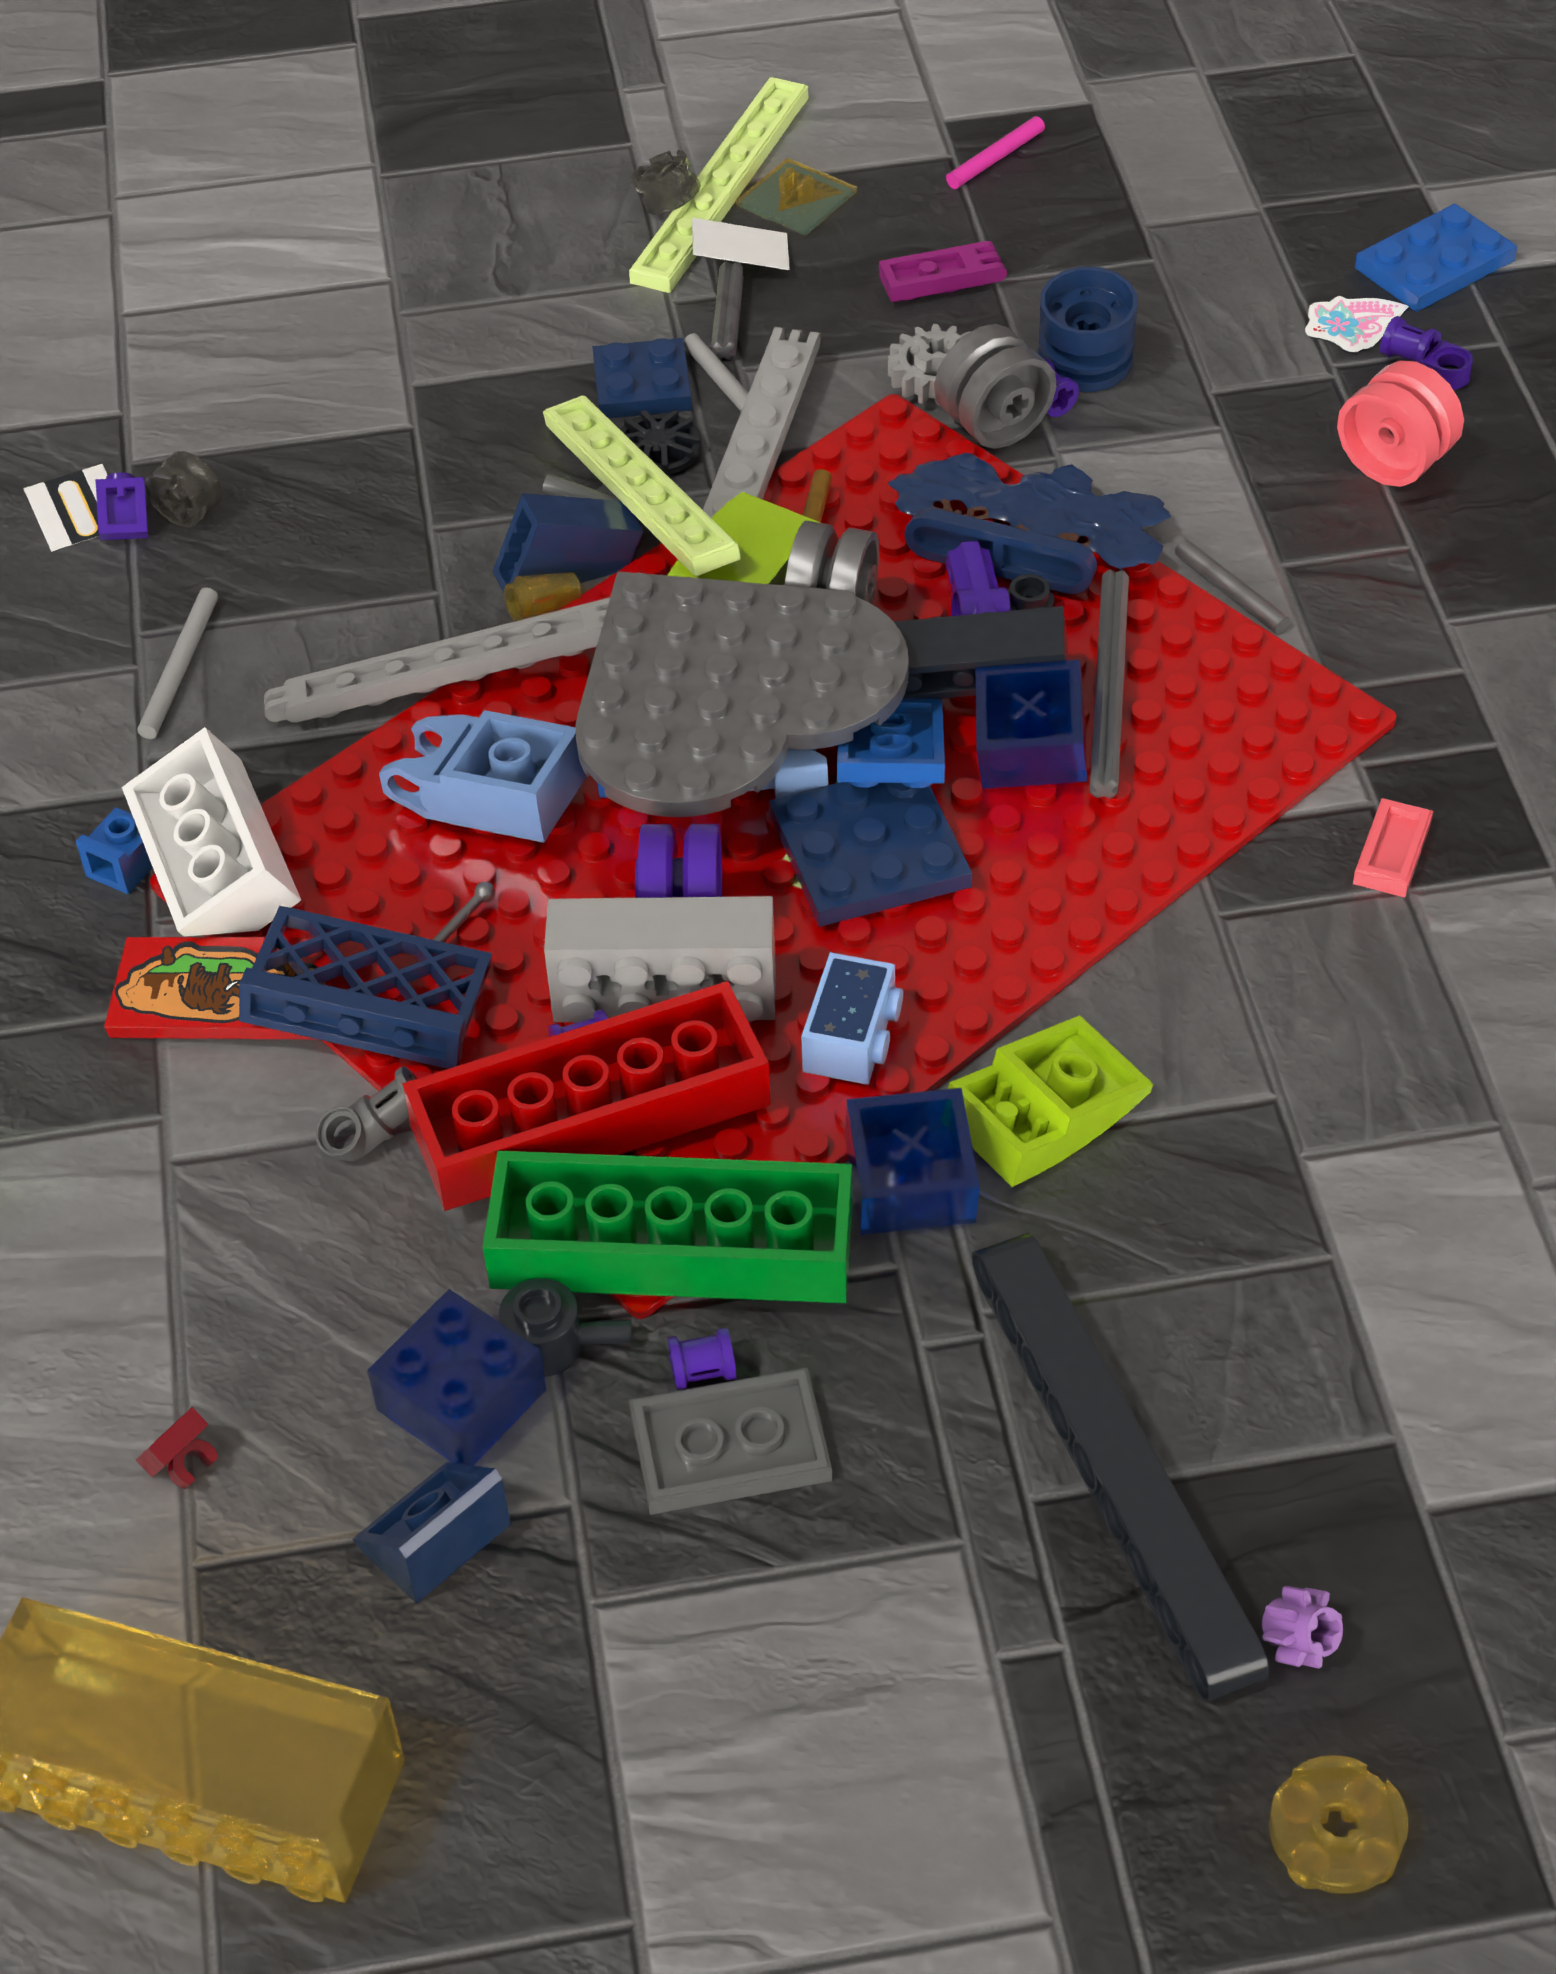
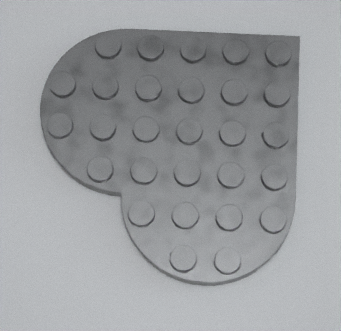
(719, 678)

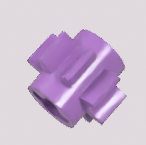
(1302, 1627)

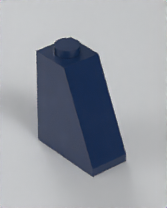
(567, 536)

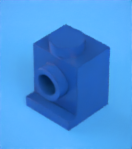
(115, 852)

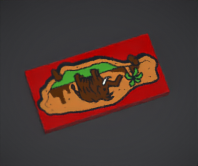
(190, 988)

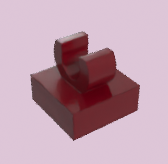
(175, 1445)

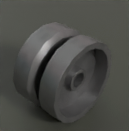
(995, 386)
(834, 564)

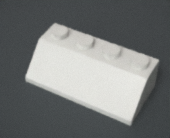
(209, 840)

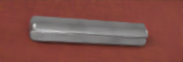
(727, 310)

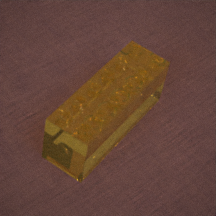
(192, 1751)

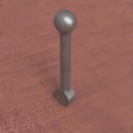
(483, 893)

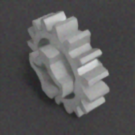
(925, 354)

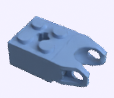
(490, 773)

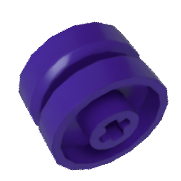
(664, 875)

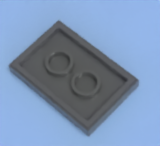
(729, 1441)

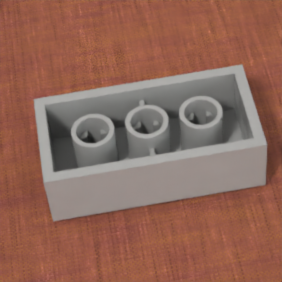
(656, 949)

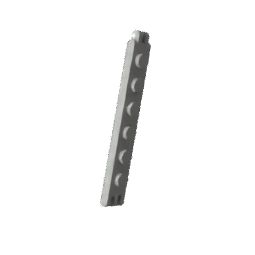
(764, 418)
(437, 664)

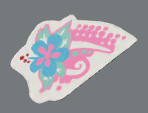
(1352, 322)

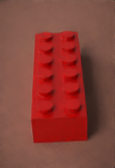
(590, 1090)

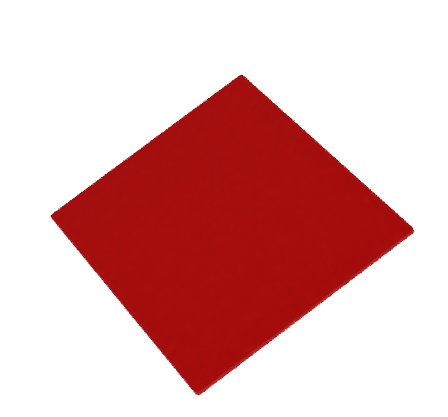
(1213, 749)

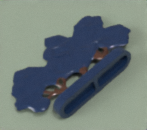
(1044, 517)

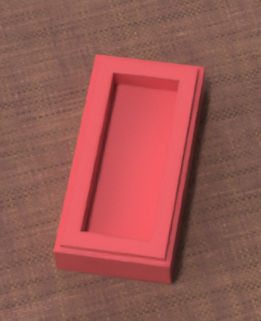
(1393, 847)

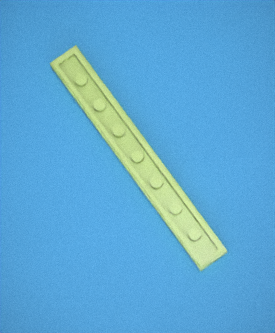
(721, 182)
(642, 486)

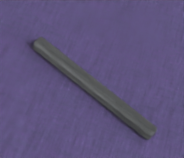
(1109, 685)

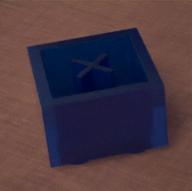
(1030, 724)
(911, 1161)
(457, 1379)

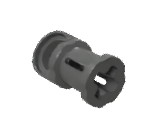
(373, 1117)

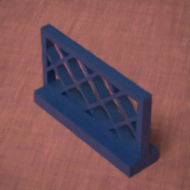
(356, 1015)

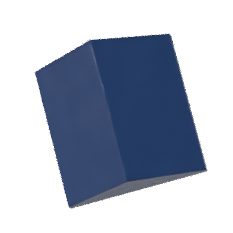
(437, 1527)

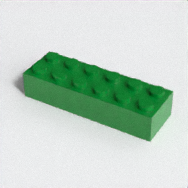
(671, 1226)

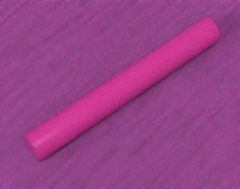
(995, 152)

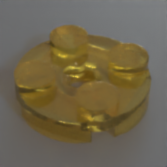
(1328, 1861)

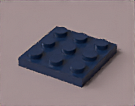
(868, 848)

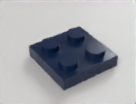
(642, 377)

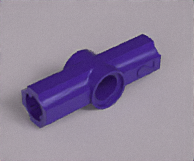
(974, 581)

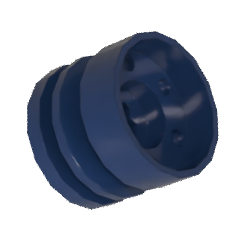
(1088, 326)

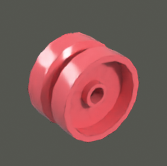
(1400, 423)

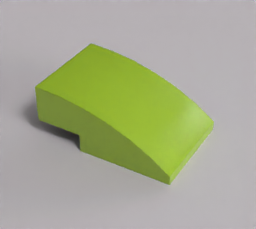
(763, 539)
(1048, 1098)

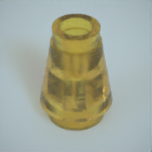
(540, 594)

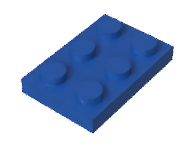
(1435, 257)
(900, 750)

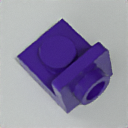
(121, 507)

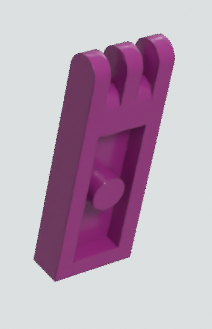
(941, 271)

